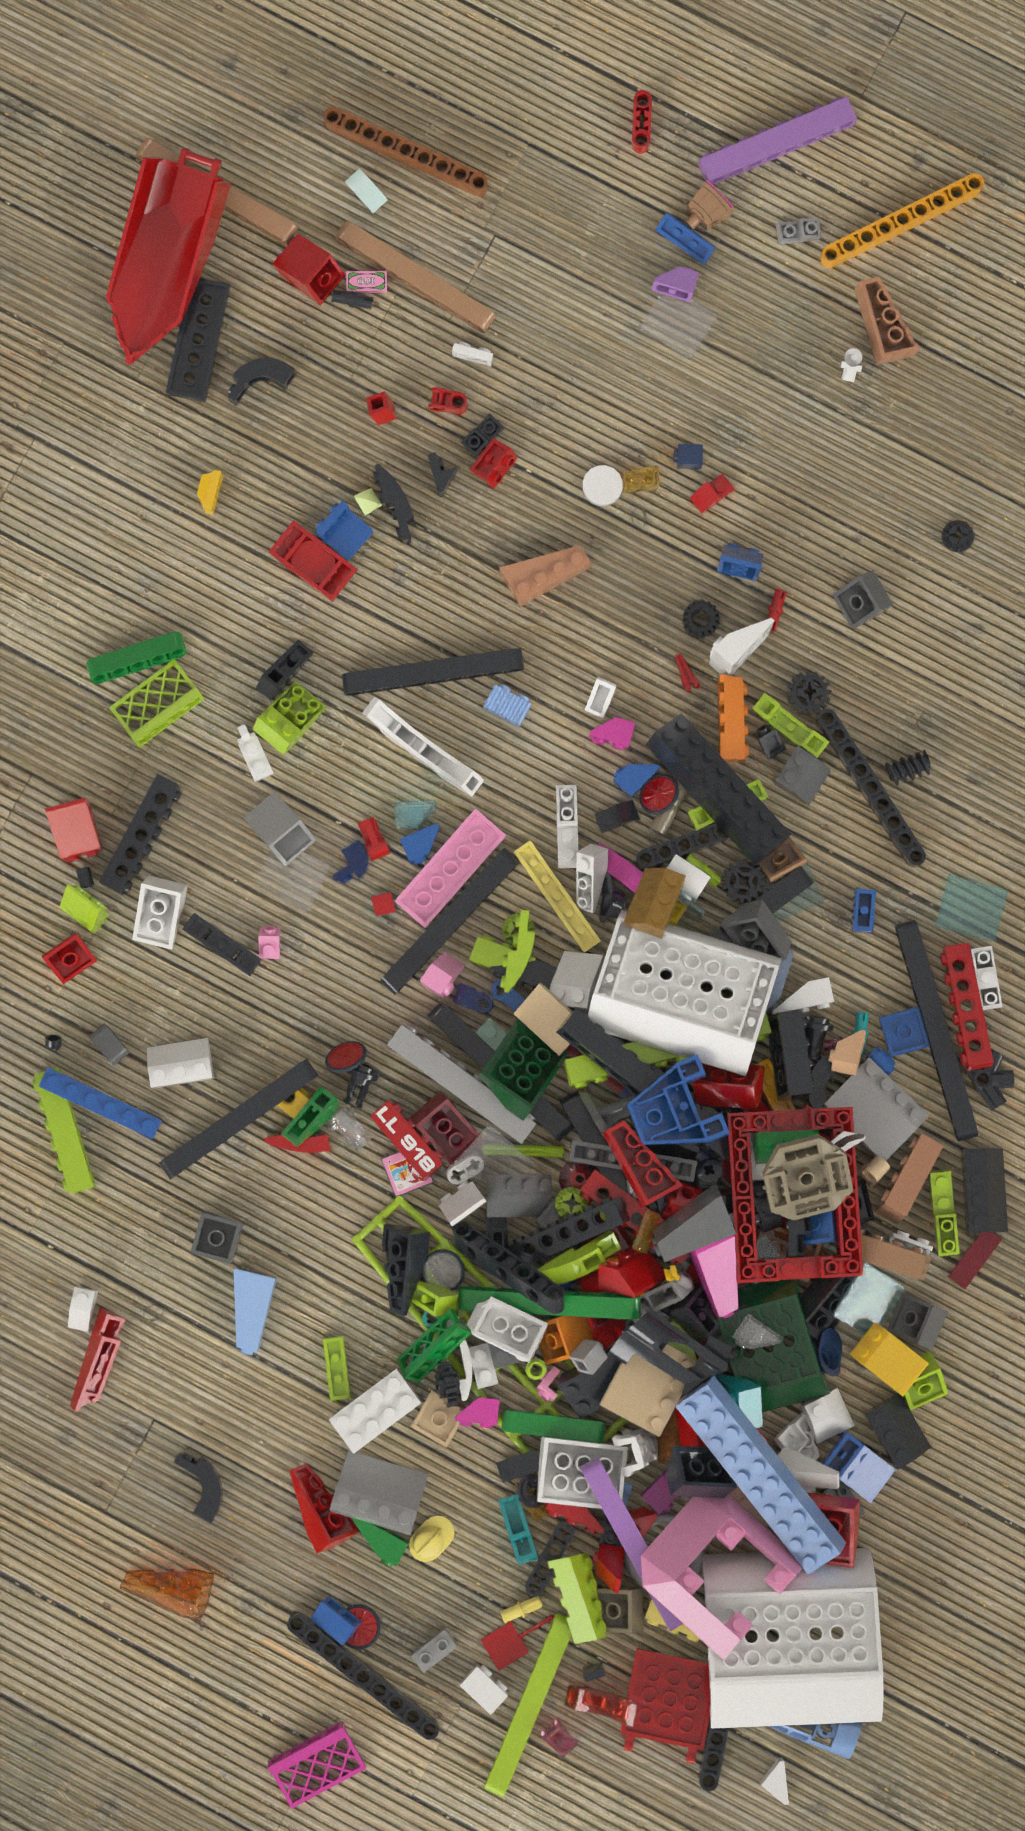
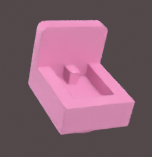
(269, 942)
(543, 1390)

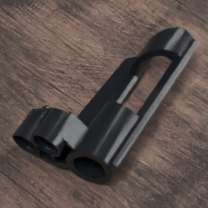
(648, 1339)

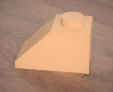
(848, 1053)

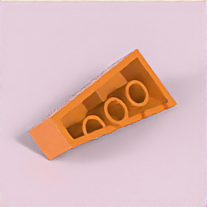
(731, 718)

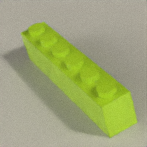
(66, 1139)

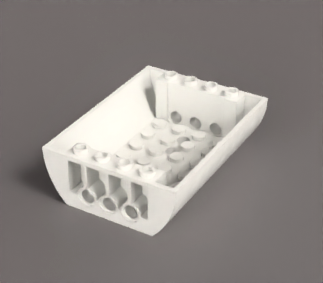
(676, 1012)

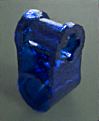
(470, 997)

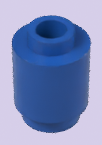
(882, 1059)

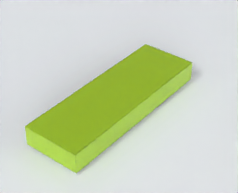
(336, 1368)

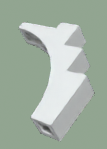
(421, 748)

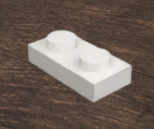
(479, 356)
(483, 1366)

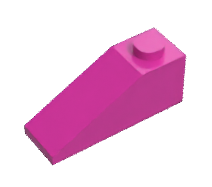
(622, 871)

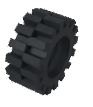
(701, 606)

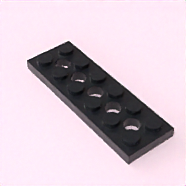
(206, 350)

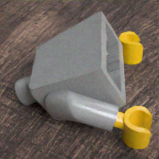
(669, 1291)

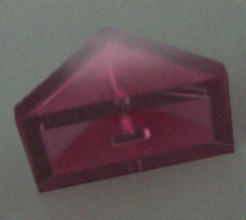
(559, 1738)

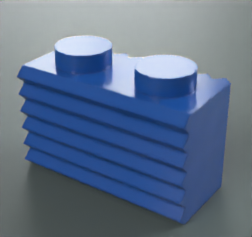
(863, 911)

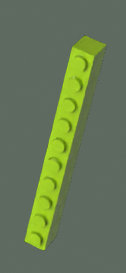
(583, 1070)

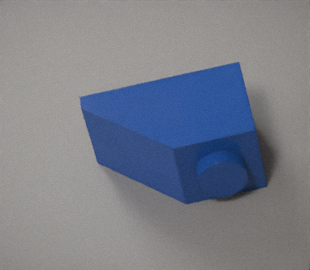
(634, 777)
(419, 844)

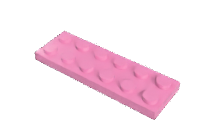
(450, 868)

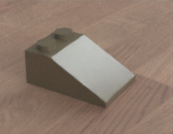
(622, 1611)

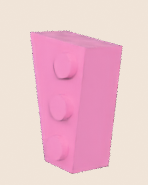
(442, 974)

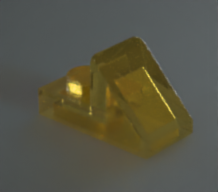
(641, 480)

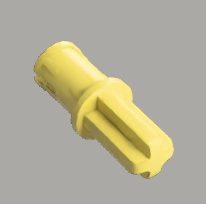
(521, 1609)

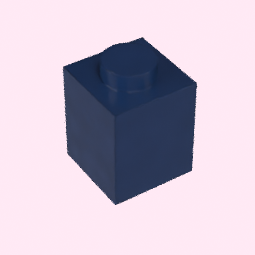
(688, 456)

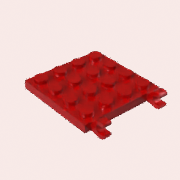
(670, 1701)

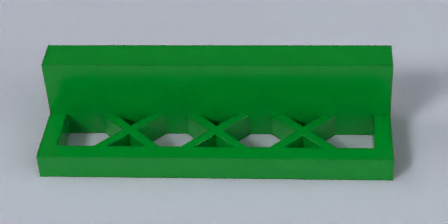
(435, 1351)

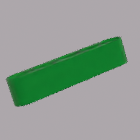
(136, 657)
(553, 1426)

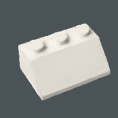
(179, 1063)

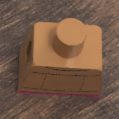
(708, 207)

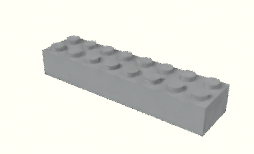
(459, 1082)

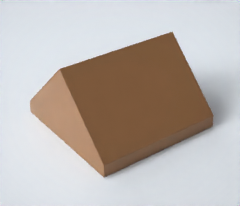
(782, 861)

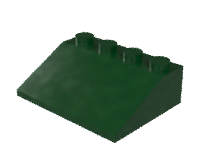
(521, 1069)

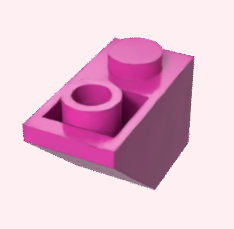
(614, 732)
(482, 1411)

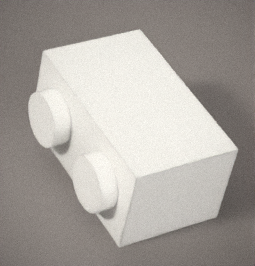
(484, 1688)

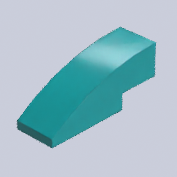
(518, 1529)

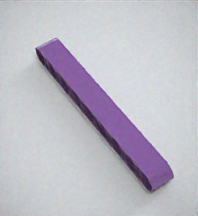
(622, 1524)

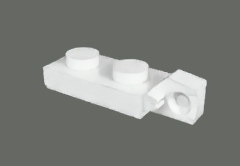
(254, 754)

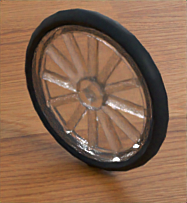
(443, 1269)

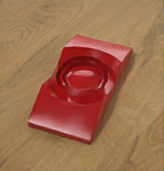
(312, 561)

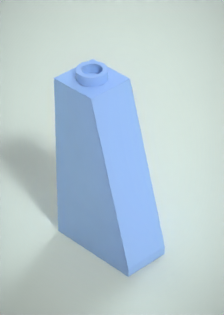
(252, 1303)

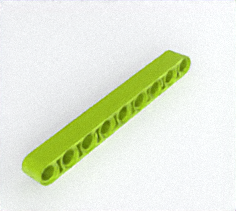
(529, 1706)

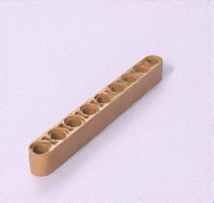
(236, 203)
(415, 276)

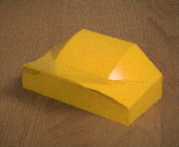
(209, 490)

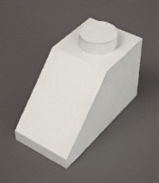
(82, 1308)

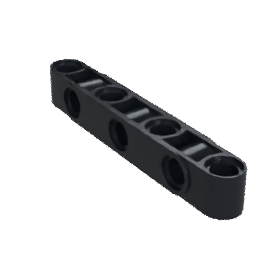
(509, 1268)

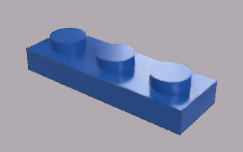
(685, 238)

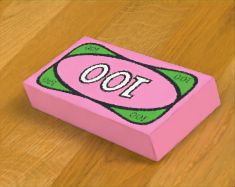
(366, 281)

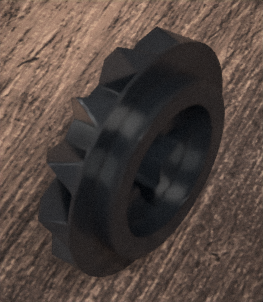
(951, 542)
(524, 1484)

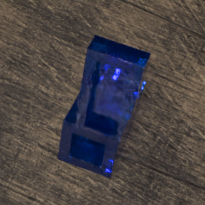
(358, 861)

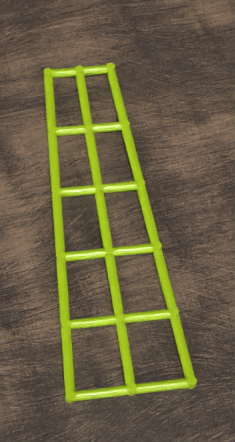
(443, 1243)

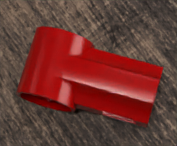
(374, 841)

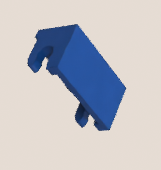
(335, 1620)

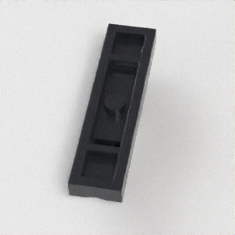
(222, 944)

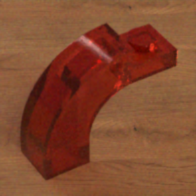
(602, 1703)

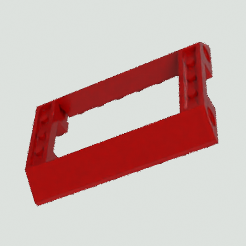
(848, 1246)

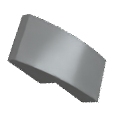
(798, 231)

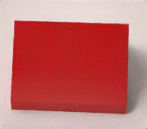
(69, 958)

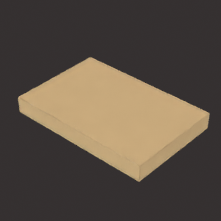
(544, 1015)

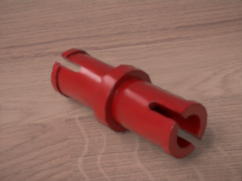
(776, 606)

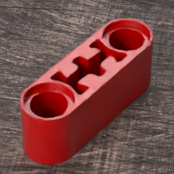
(638, 110)

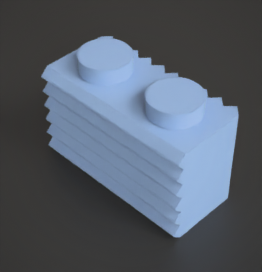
(507, 705)

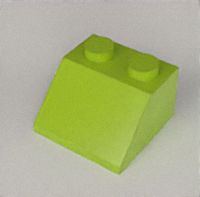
(928, 1385)

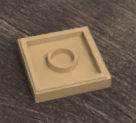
(436, 1420)

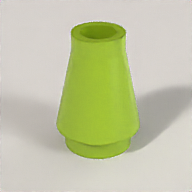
(535, 1373)

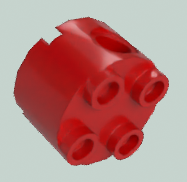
(679, 1198)

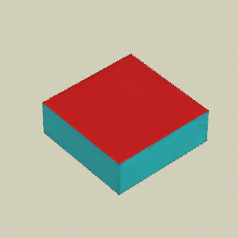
(383, 904)

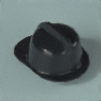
(612, 900)

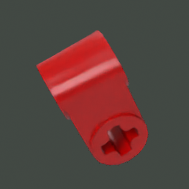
(446, 400)

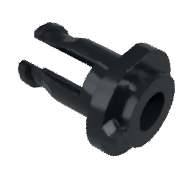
(816, 1031)
(361, 1075)

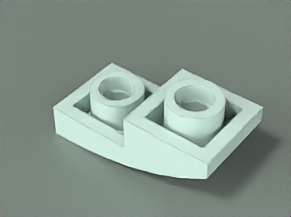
(366, 190)

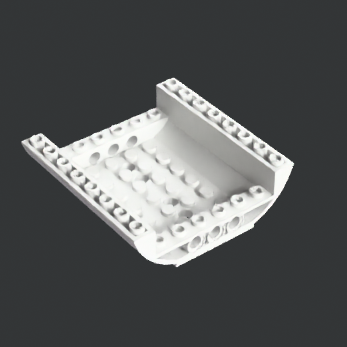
(795, 1676)

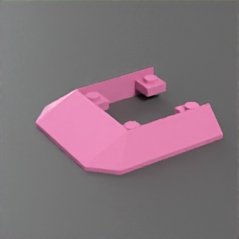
(673, 1582)

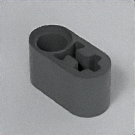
(109, 1044)

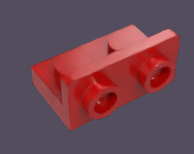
(494, 463)

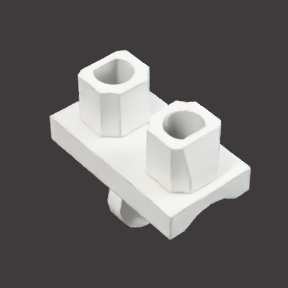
(852, 359)

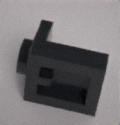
(769, 741)

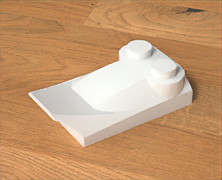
(507, 1328)

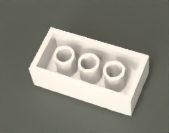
(375, 1410)

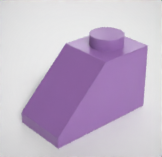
(677, 283)

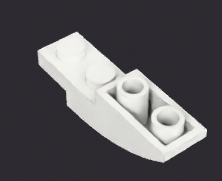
(567, 825)

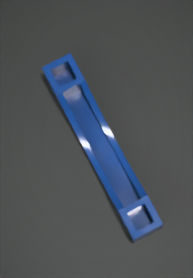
(99, 1102)

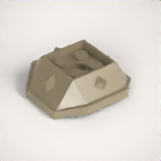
(814, 1194)

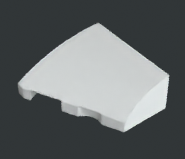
(798, 1438)

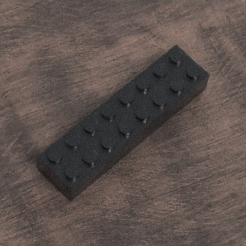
(718, 789)

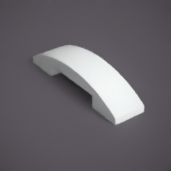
(465, 1383)

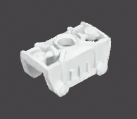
(643, 1446)

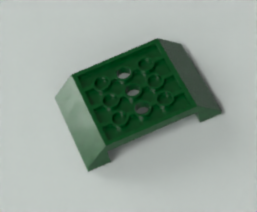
(787, 1372)

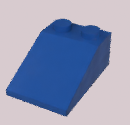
(740, 562)

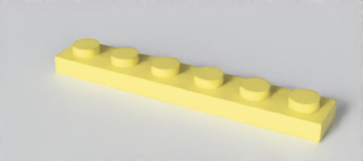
(557, 896)

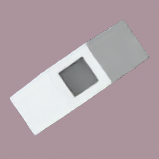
(986, 977)

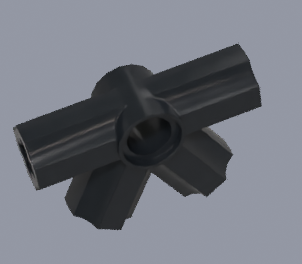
(995, 1078)

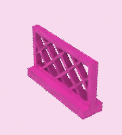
(303, 1752)

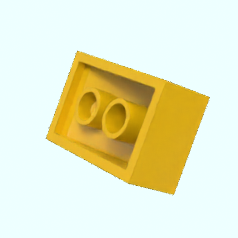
(889, 1359)

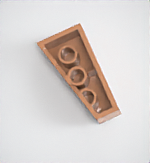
(883, 323)
(541, 574)
(909, 1179)

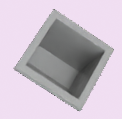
(280, 828)

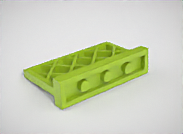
(165, 717)

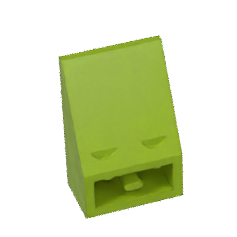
(288, 717)
(84, 910)

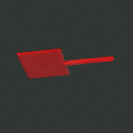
(506, 1644)

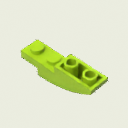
(517, 960)
(943, 1212)
(582, 1261)

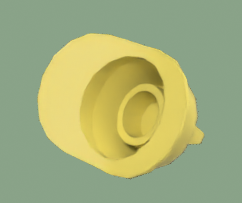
(431, 1538)

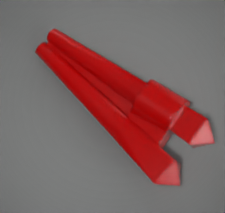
(687, 675)

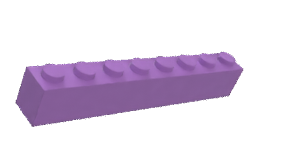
(777, 141)

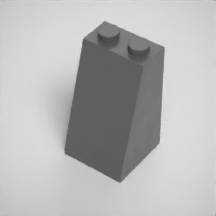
(694, 1226)

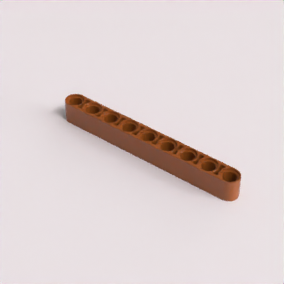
(400, 143)

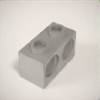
(434, 1649)

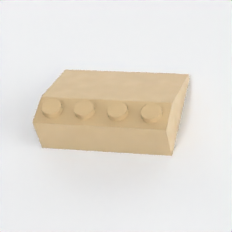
(645, 1392)

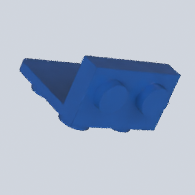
(343, 531)

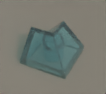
(413, 813)

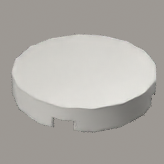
(602, 485)

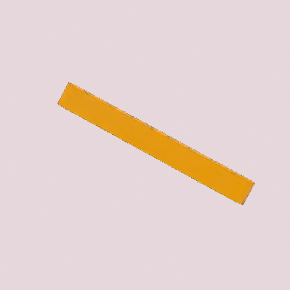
(908, 213)

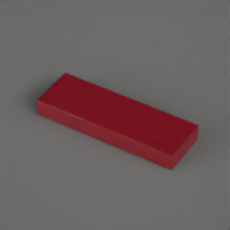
(974, 1259)

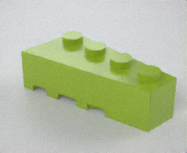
(579, 1597)

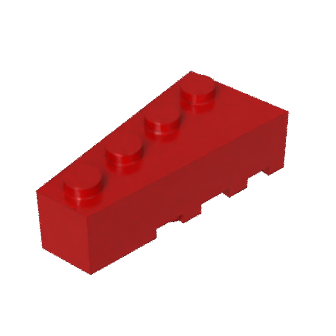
(640, 1165)

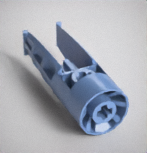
(842, 1736)

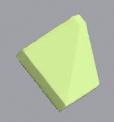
(367, 501)

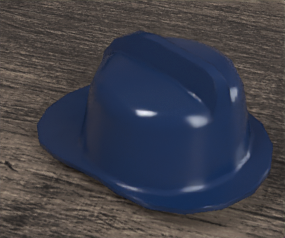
(829, 1352)

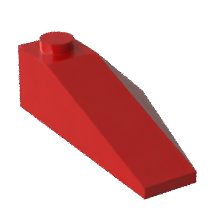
(322, 1526)

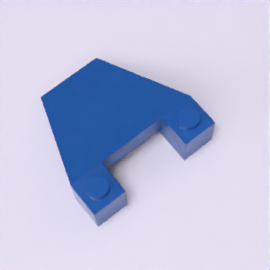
(668, 1113)

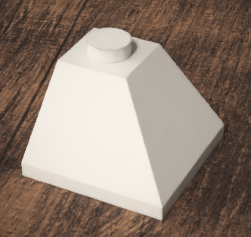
(827, 1415)

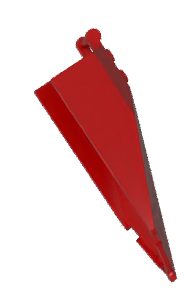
(164, 248)

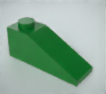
(311, 1117)
(383, 1542)

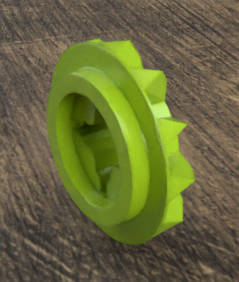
(508, 927)
(565, 1195)

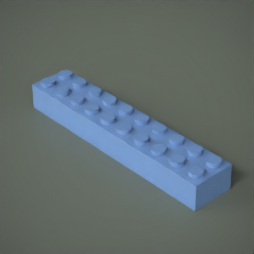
(761, 1475)

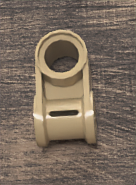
(874, 1170)

